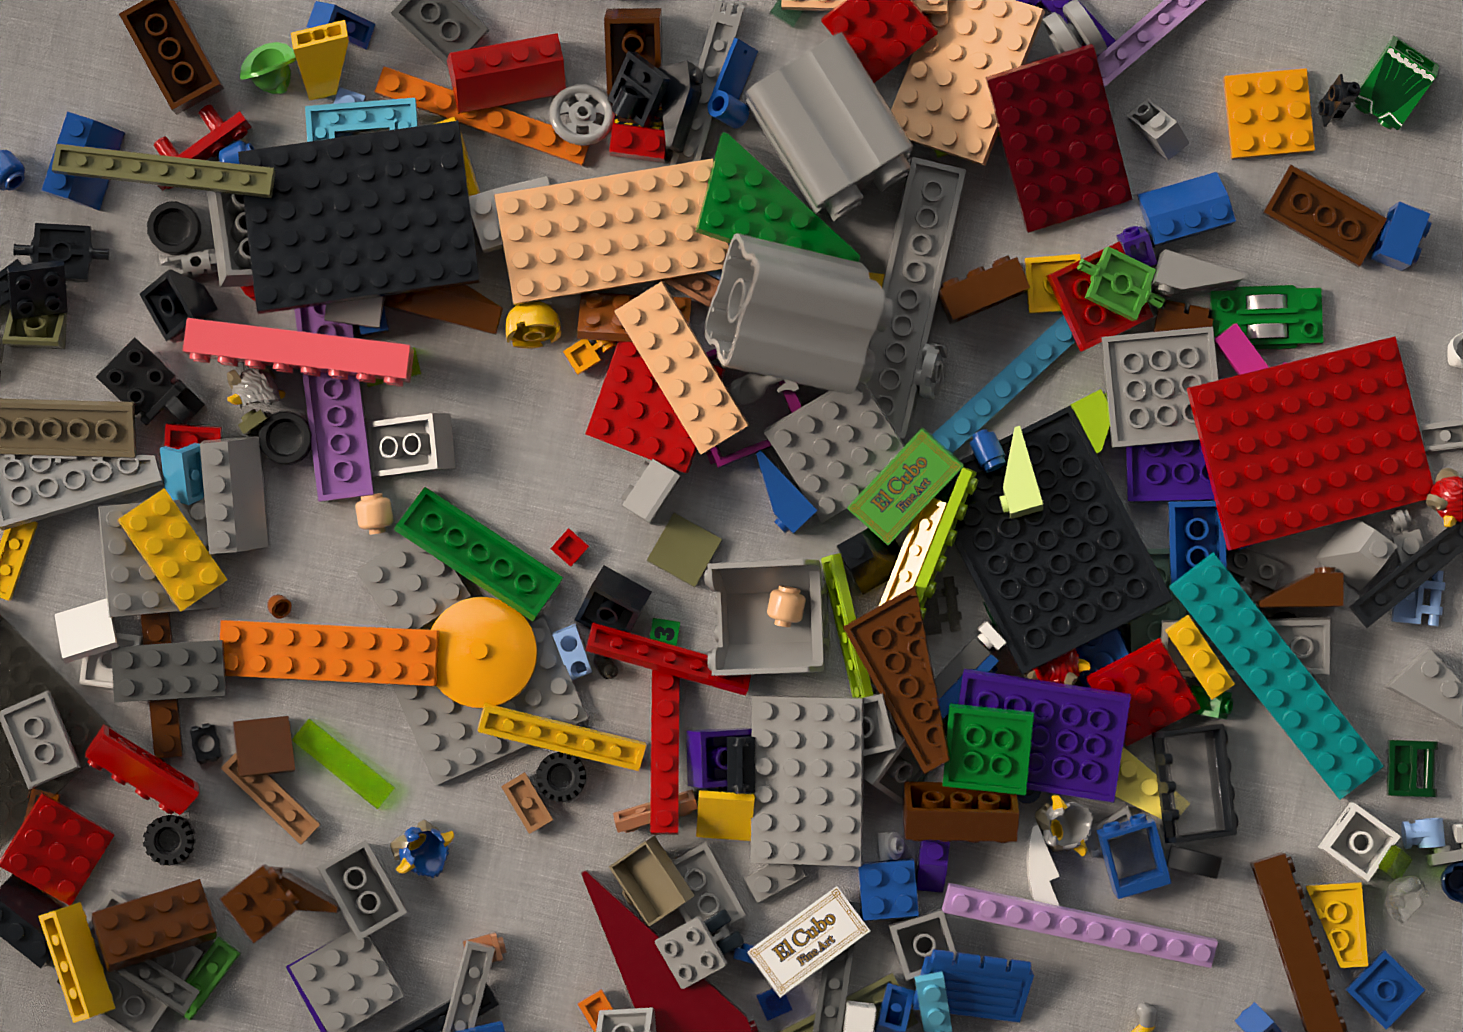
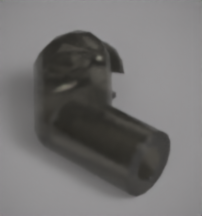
(605, 666)

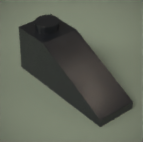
(680, 102)

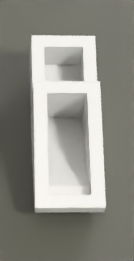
(1040, 868)

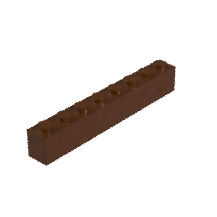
(1296, 945)

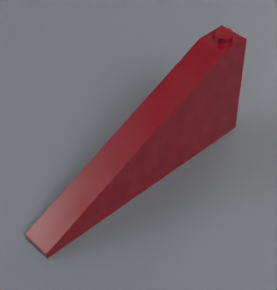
(651, 981)

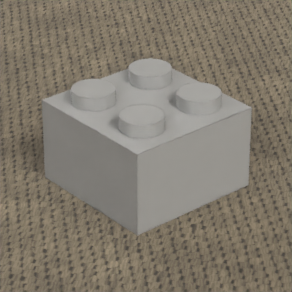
(918, 937)

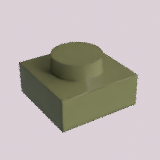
(252, 421)

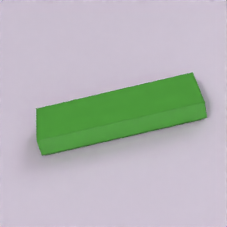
(210, 972)

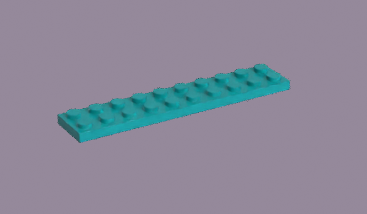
(1276, 676)

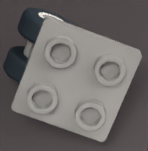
(693, 951)

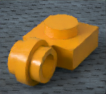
(584, 355)

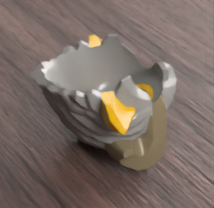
(253, 387)
(1065, 825)

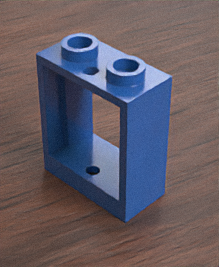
(1142, 881)

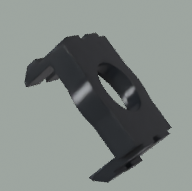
(196, 733)

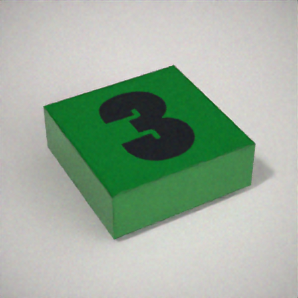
(665, 631)

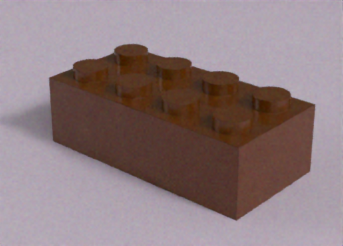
(172, 53)
(958, 814)
(154, 925)

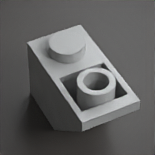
(1158, 129)

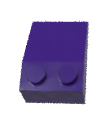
(708, 755)

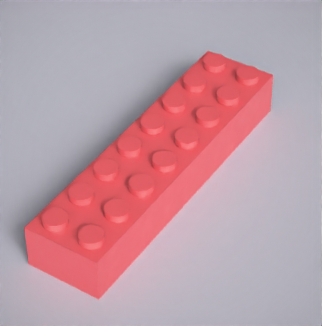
(298, 350)

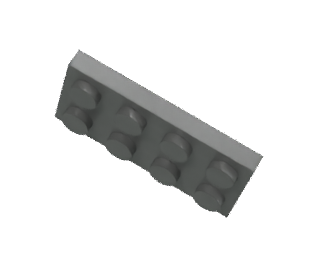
(168, 671)

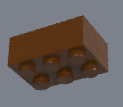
(983, 289)

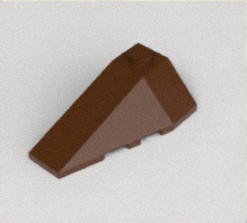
(450, 305)

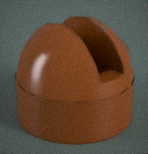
(279, 606)

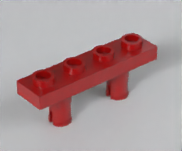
(221, 135)

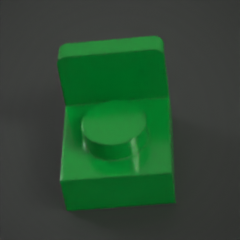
(1217, 707)

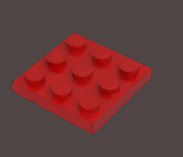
(880, 31)
(1085, 318)
(1155, 687)
(56, 849)

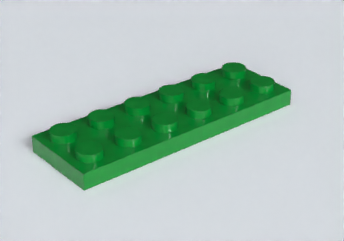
(478, 553)

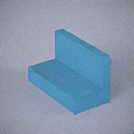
(183, 473)

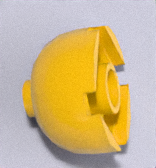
(532, 323)

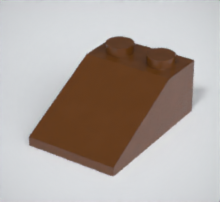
(631, 31)
(1315, 589)
(309, 897)

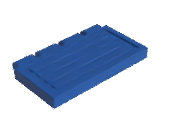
(982, 988)

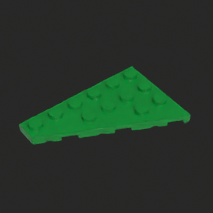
(754, 203)

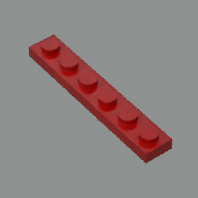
(661, 658)
(664, 754)

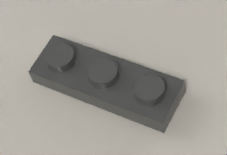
(161, 985)

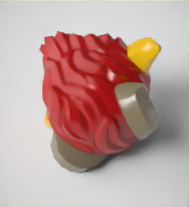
(1447, 496)
(1062, 670)

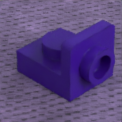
(1137, 244)

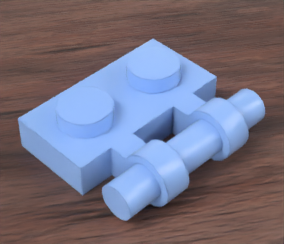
(1412, 606)

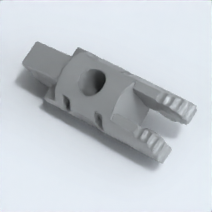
(206, 257)

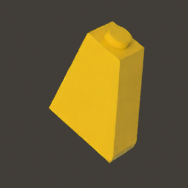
(321, 57)

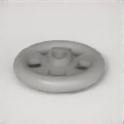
(568, 131)

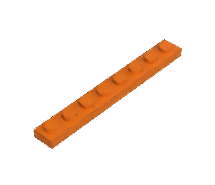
(493, 120)

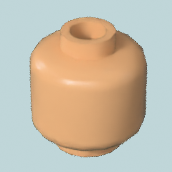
(374, 513)
(786, 605)

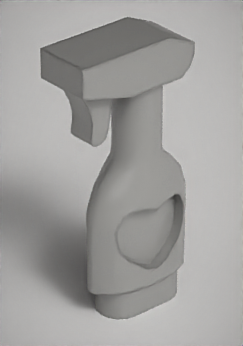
(753, 387)

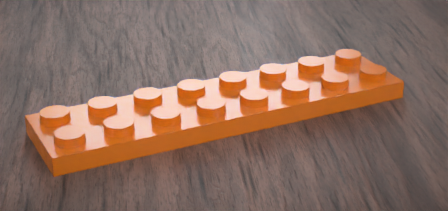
(330, 652)

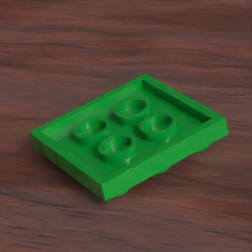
(988, 749)

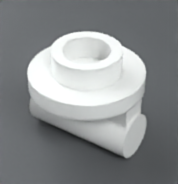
(890, 846)

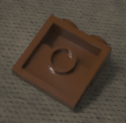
(260, 902)

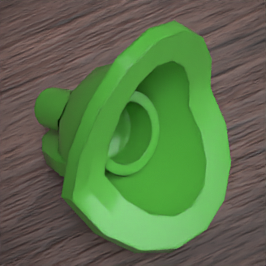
(269, 67)

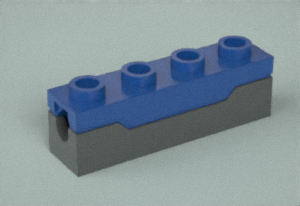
(949, 680)

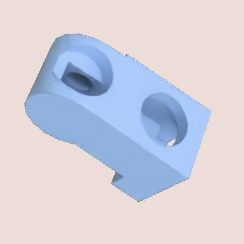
(572, 651)

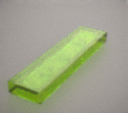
(343, 763)

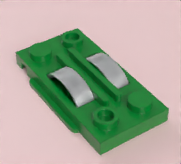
(1270, 315)

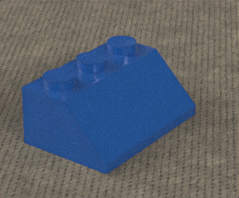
(86, 133)
(1186, 209)
(1193, 535)

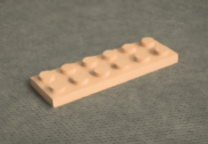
(681, 368)

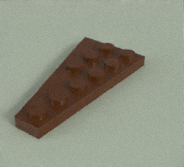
(898, 660)

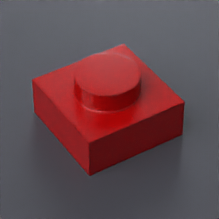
(569, 547)

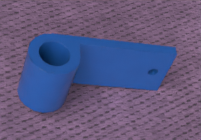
(724, 100)

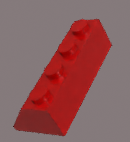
(507, 73)
(141, 770)

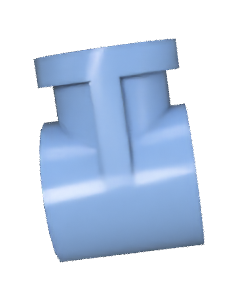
(1423, 833)

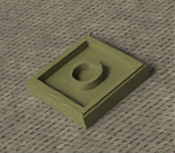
(684, 550)

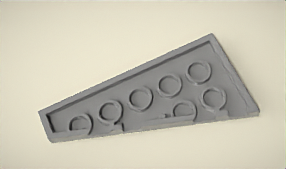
(53, 484)

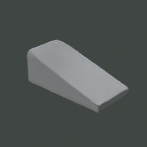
(1442, 435)

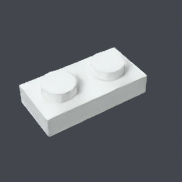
(989, 636)

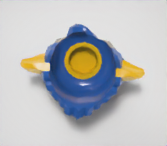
(422, 849)

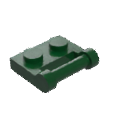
(1403, 768)

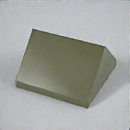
(36, 332)

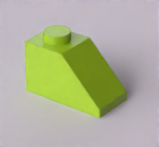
(1093, 417)

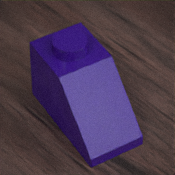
(932, 865)

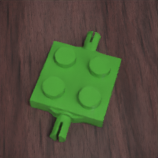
(1120, 283)

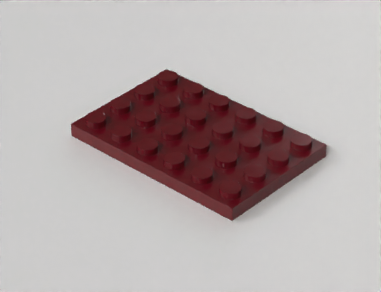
(1059, 138)

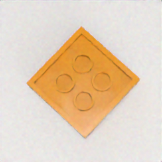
(1268, 113)

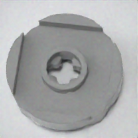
(932, 374)

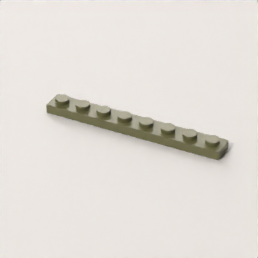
(164, 170)

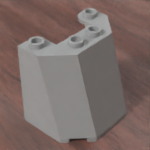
(748, 635)

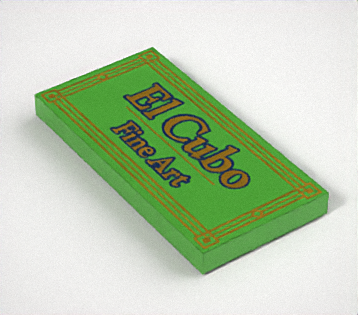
(905, 486)

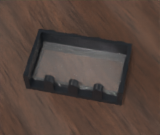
(1194, 783)

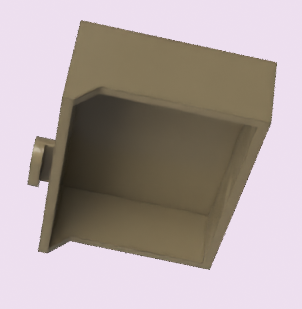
(651, 881)

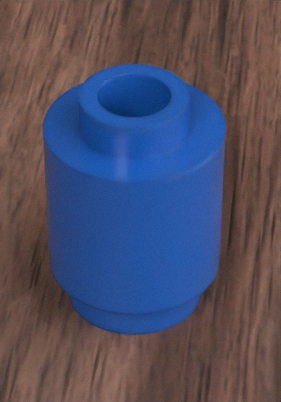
(988, 450)

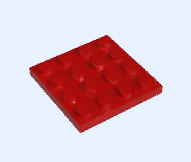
(638, 415)

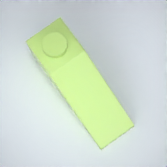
(1020, 485)

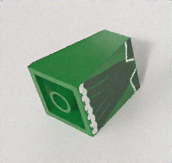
(1396, 83)

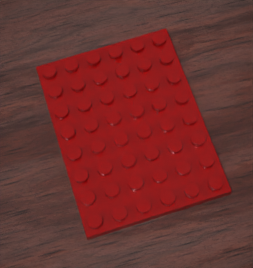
(1311, 442)

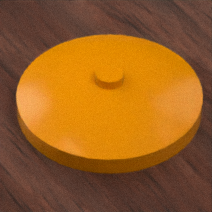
(484, 652)

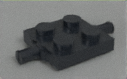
(63, 243)

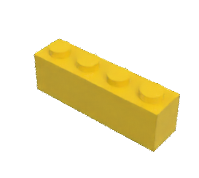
(77, 962)

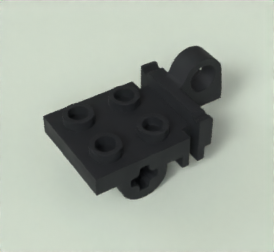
(143, 379)

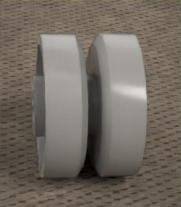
(1077, 33)

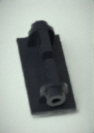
(1338, 99)
(741, 765)

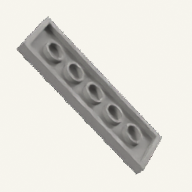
(1305, 636)

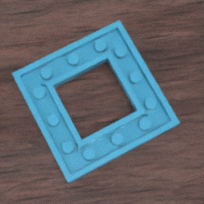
(329, 119)

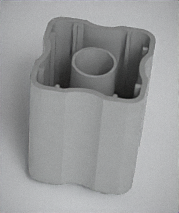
(831, 127)
(796, 315)

